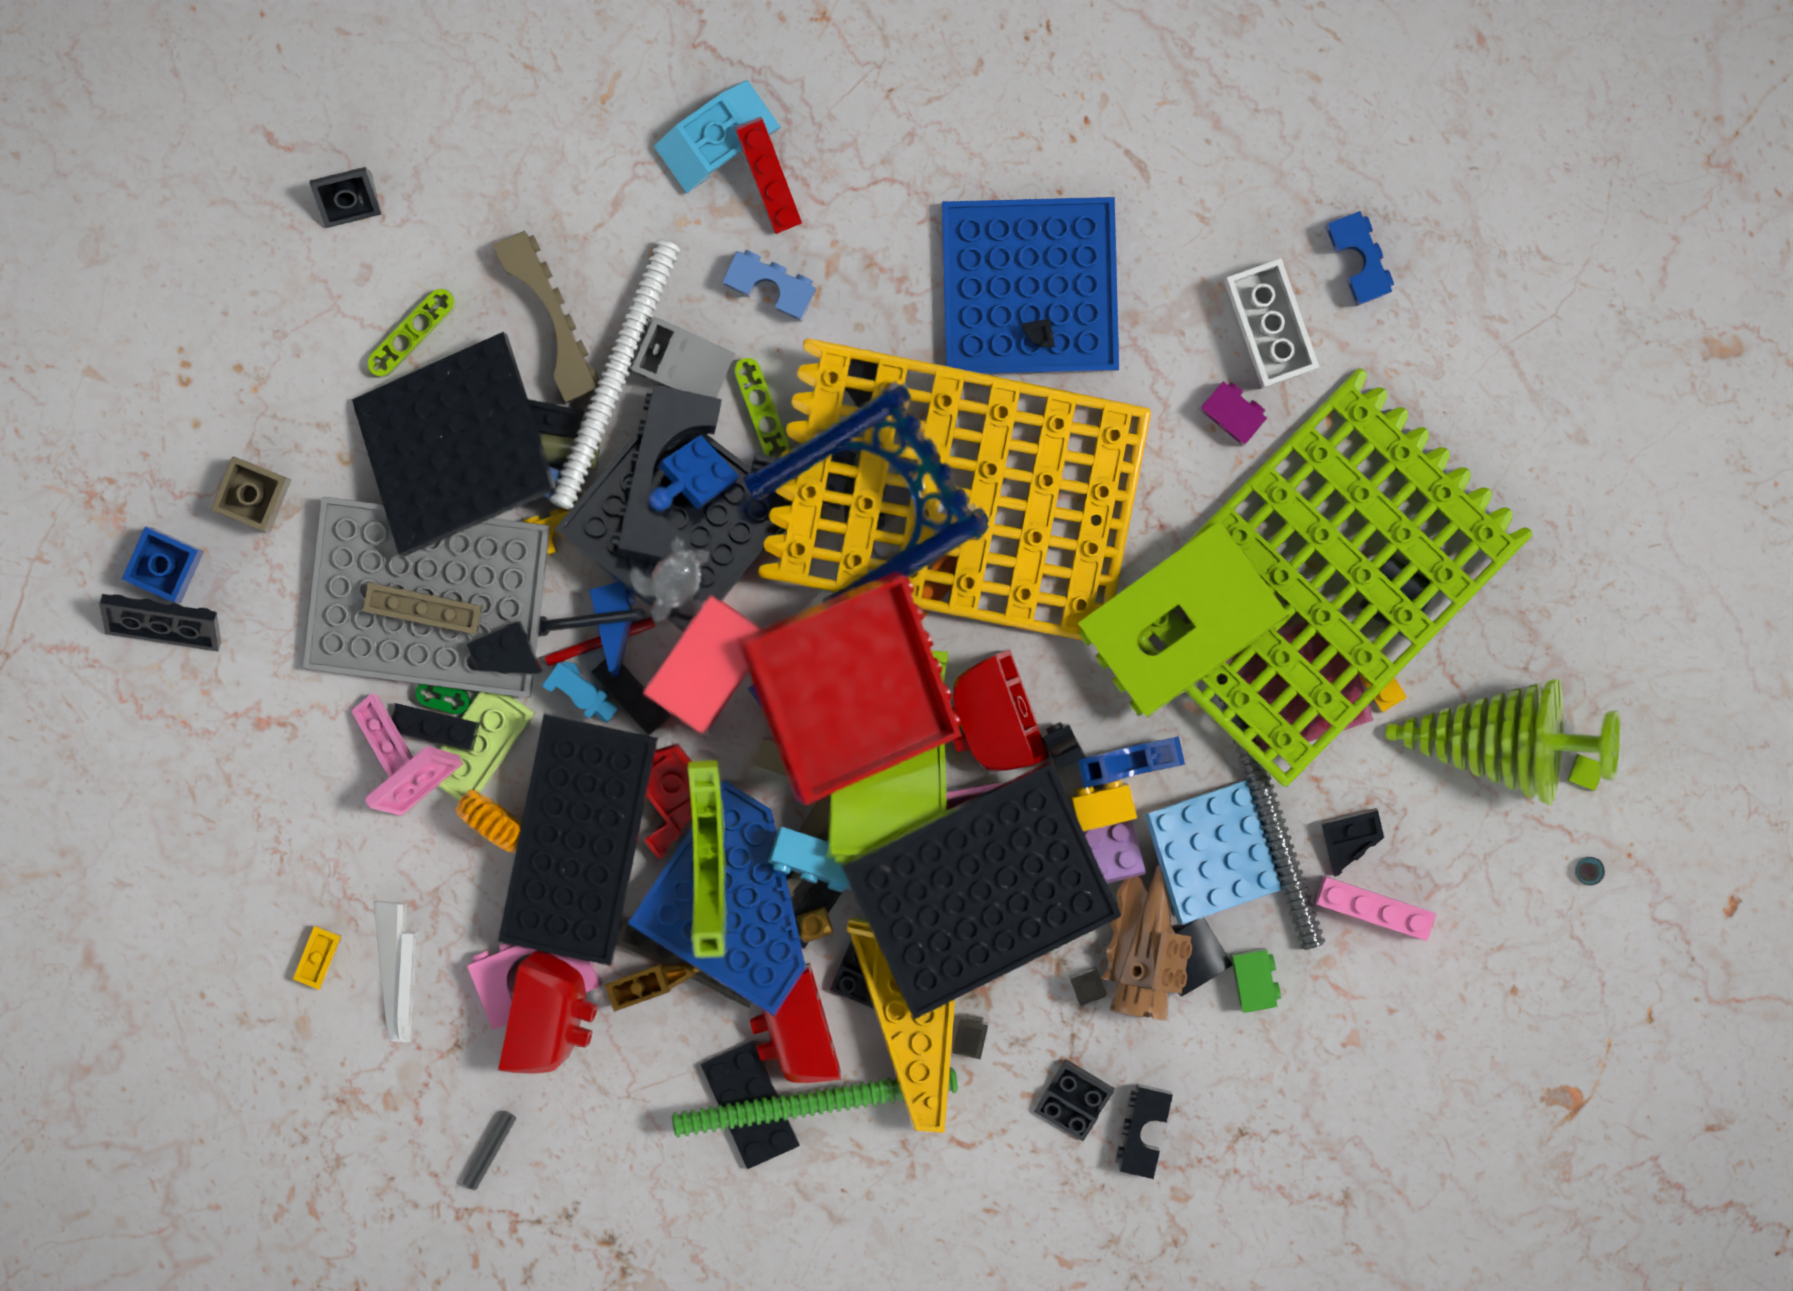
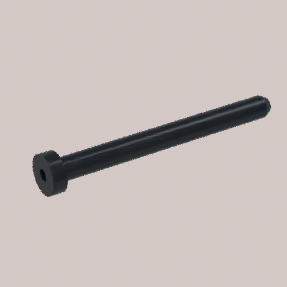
(589, 620)

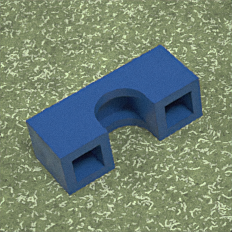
(1354, 234)

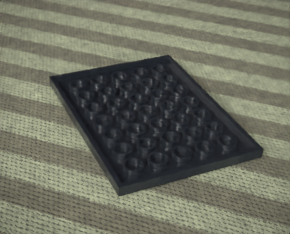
(981, 890)

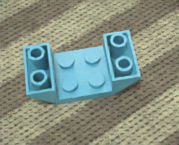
(708, 135)

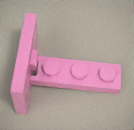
(408, 776)

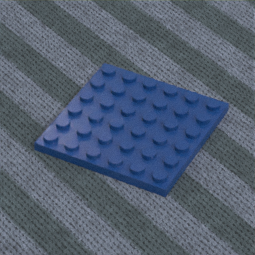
(1027, 265)

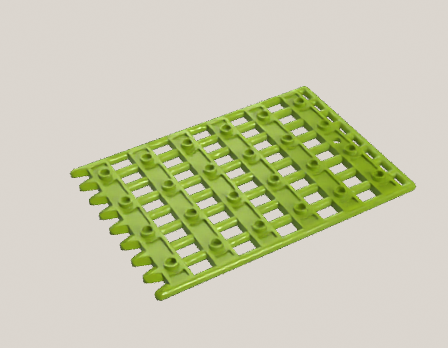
(1424, 474)

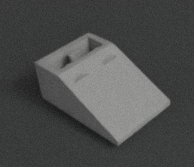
(682, 360)

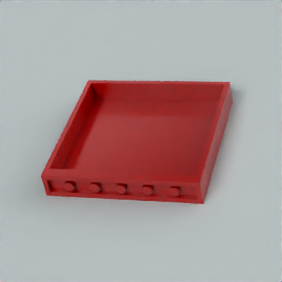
(850, 687)

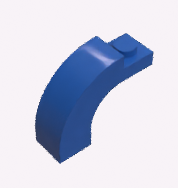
(1131, 761)

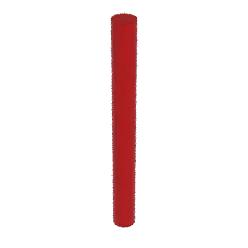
(594, 643)

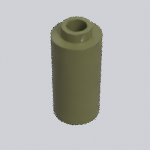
(559, 447)

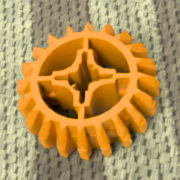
(490, 820)

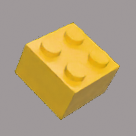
(1104, 805)

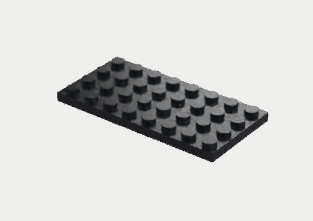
(577, 839)

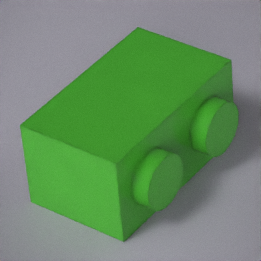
(1255, 980)

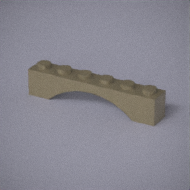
(571, 370)

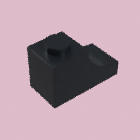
(1063, 745)

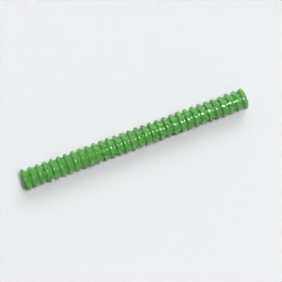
(792, 1106)

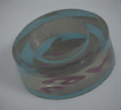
(1589, 870)

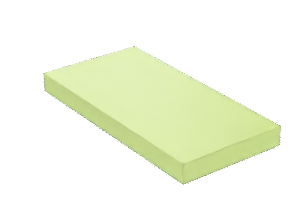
(500, 726)

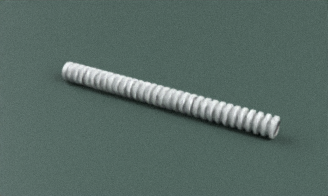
(615, 373)

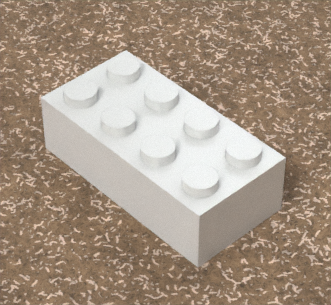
(1271, 323)

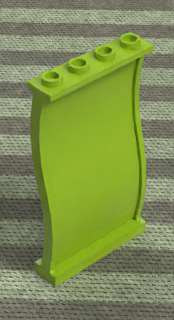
(888, 801)

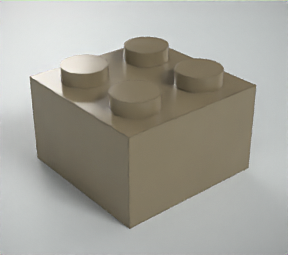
(251, 494)

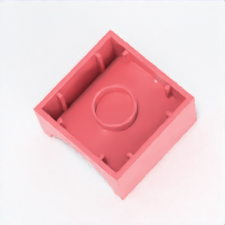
(704, 666)

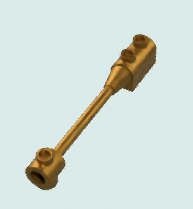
(663, 978)

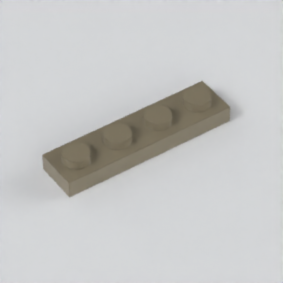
(422, 608)

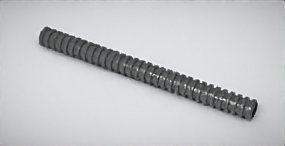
(1279, 842)

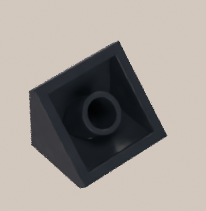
(346, 197)

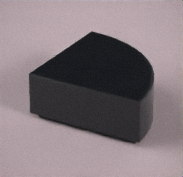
(1039, 333)

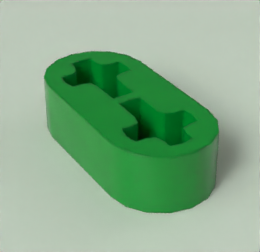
(441, 704)

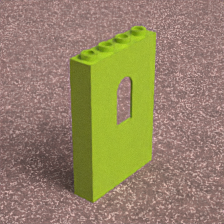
(1216, 592)

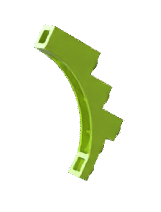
(709, 859)

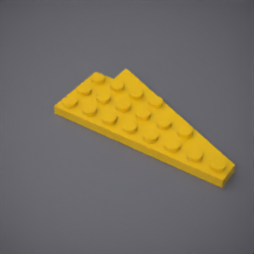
(916, 1047)

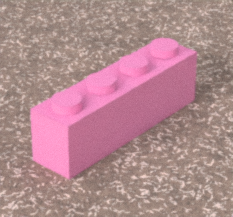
(1374, 908)

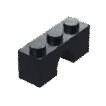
(1147, 1105)

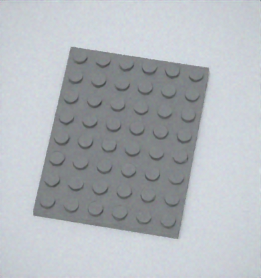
(486, 565)

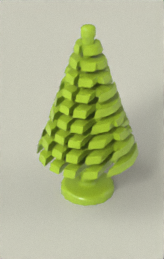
(1512, 739)

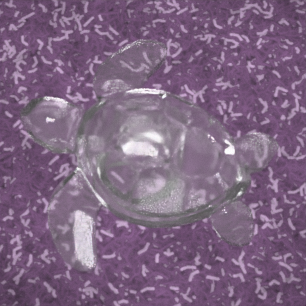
(673, 581)

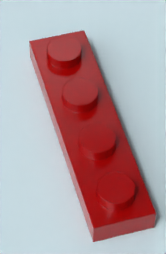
(768, 175)

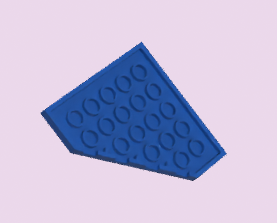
(761, 929)

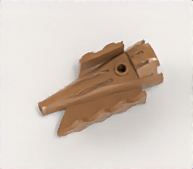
(1145, 950)

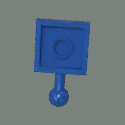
(696, 473)

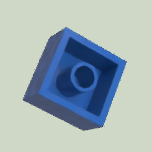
(162, 564)

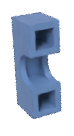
(748, 271)

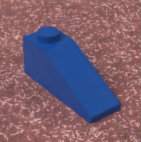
(614, 635)

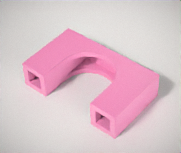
(492, 979)

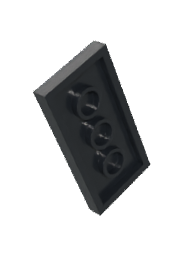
(160, 622)
(742, 1077)

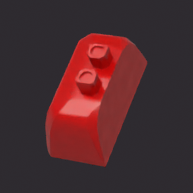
(997, 716)
(545, 1016)
(800, 1035)

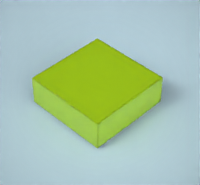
(1585, 772)

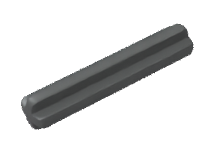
(489, 1150)

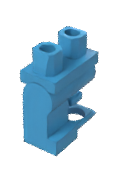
(583, 692)

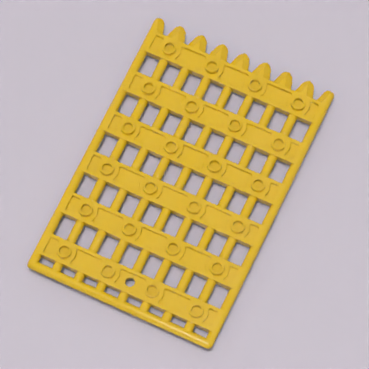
(808, 490)

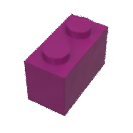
(1233, 412)

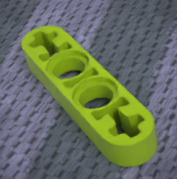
(407, 328)
(762, 411)

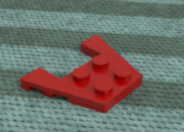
(670, 795)

